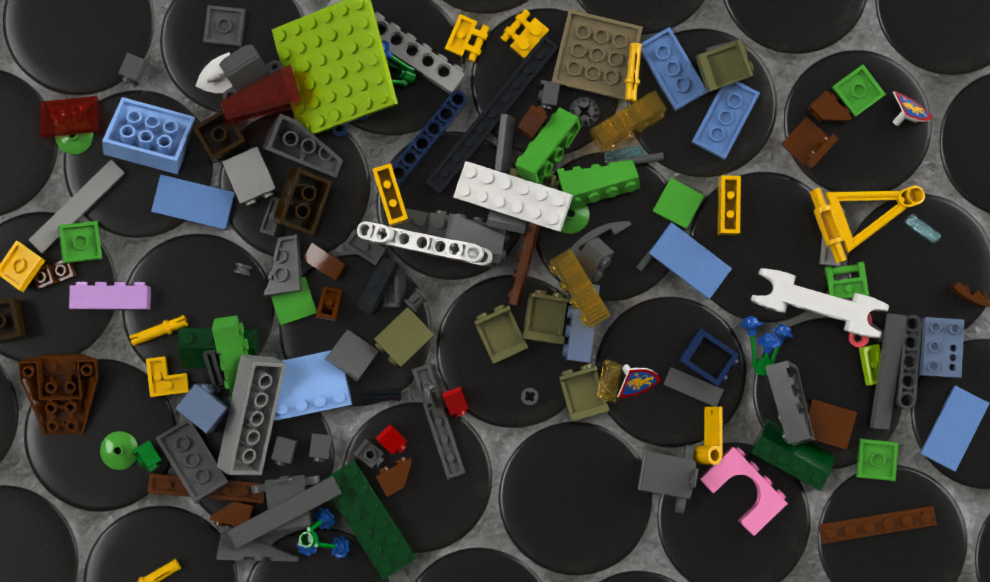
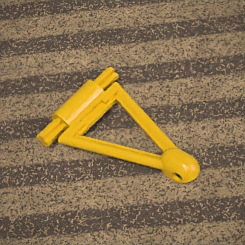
(834, 224)

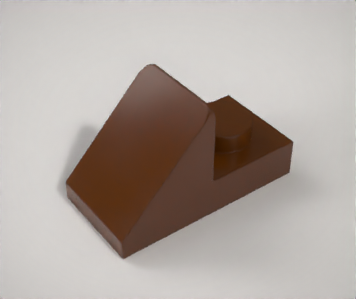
(329, 304)

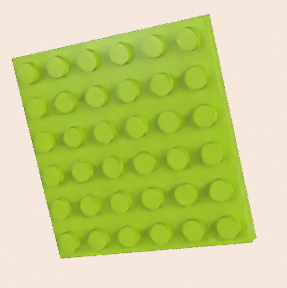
(336, 64)

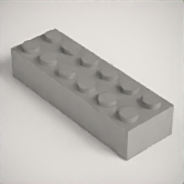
(251, 415)

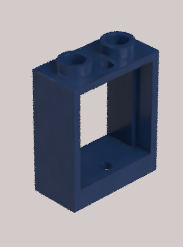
(692, 346)

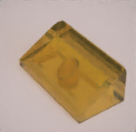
(609, 381)

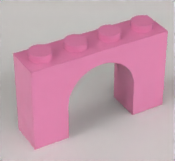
(768, 500)

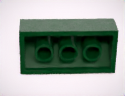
(194, 341)
(803, 461)

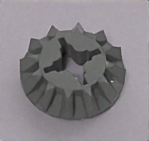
(585, 121)

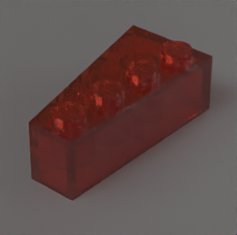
(264, 97)

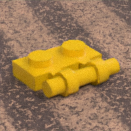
(461, 36)
(528, 38)

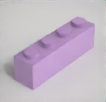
(109, 297)

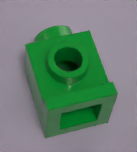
(147, 456)

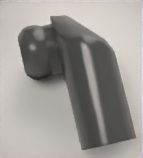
(427, 398)

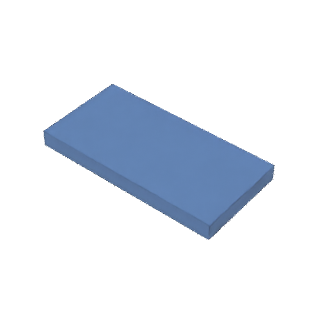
(672, 69)
(725, 119)
(193, 202)
(689, 260)
(954, 428)

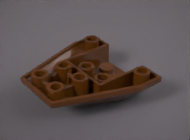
(60, 390)

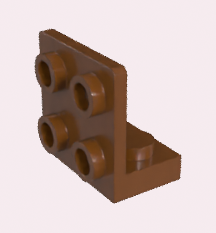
(808, 143)

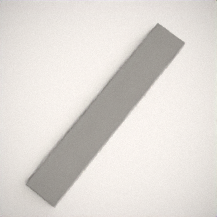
(77, 205)

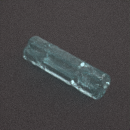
(623, 153)
(923, 228)

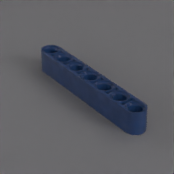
(425, 135)

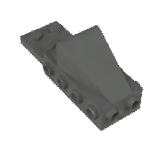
(457, 228)

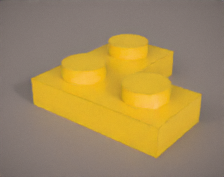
(160, 382)

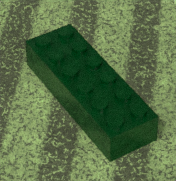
(371, 521)

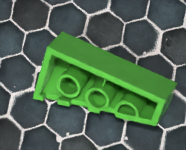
(548, 147)
(598, 182)
(231, 344)

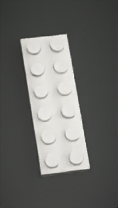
(513, 196)

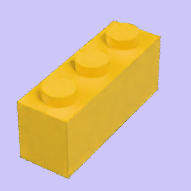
(390, 195)
(729, 205)

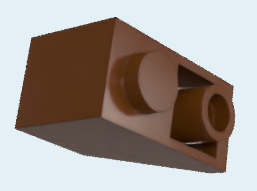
(828, 110)
(533, 121)
(394, 478)
(233, 514)

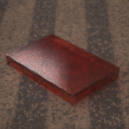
(69, 116)

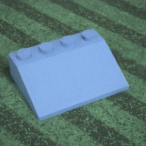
(148, 135)
(311, 386)

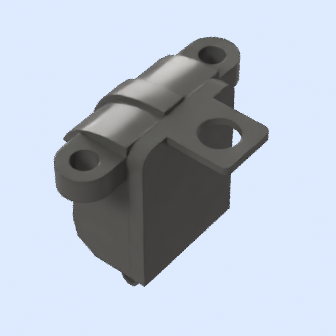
(246, 68)
(669, 476)
(283, 488)

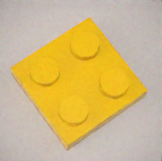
(20, 266)

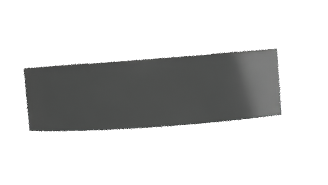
(615, 228)

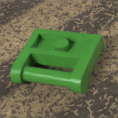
(847, 287)

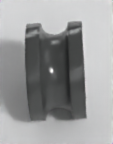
(243, 269)

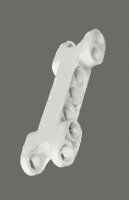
(453, 249)
(852, 312)

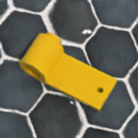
(712, 450)

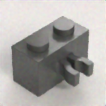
(595, 258)

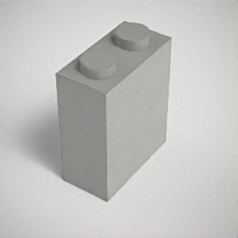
(250, 177)

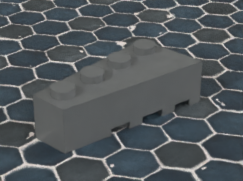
(790, 403)

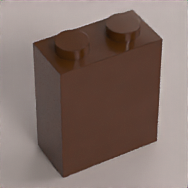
(831, 423)

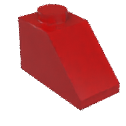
(455, 402)
(392, 440)

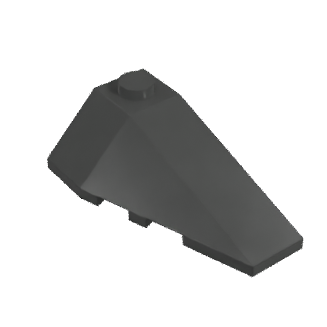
(295, 142)
(255, 549)

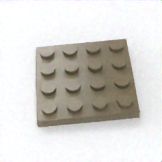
(595, 54)

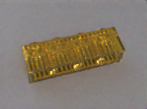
(627, 121)
(580, 289)

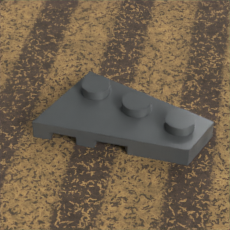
(286, 269)

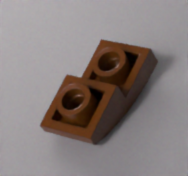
(324, 261)
(54, 274)
(975, 298)

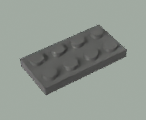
(192, 460)

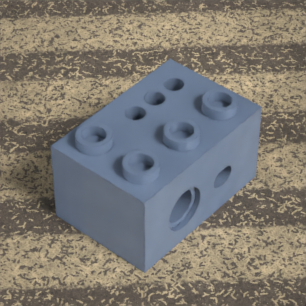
(941, 347)
(204, 407)

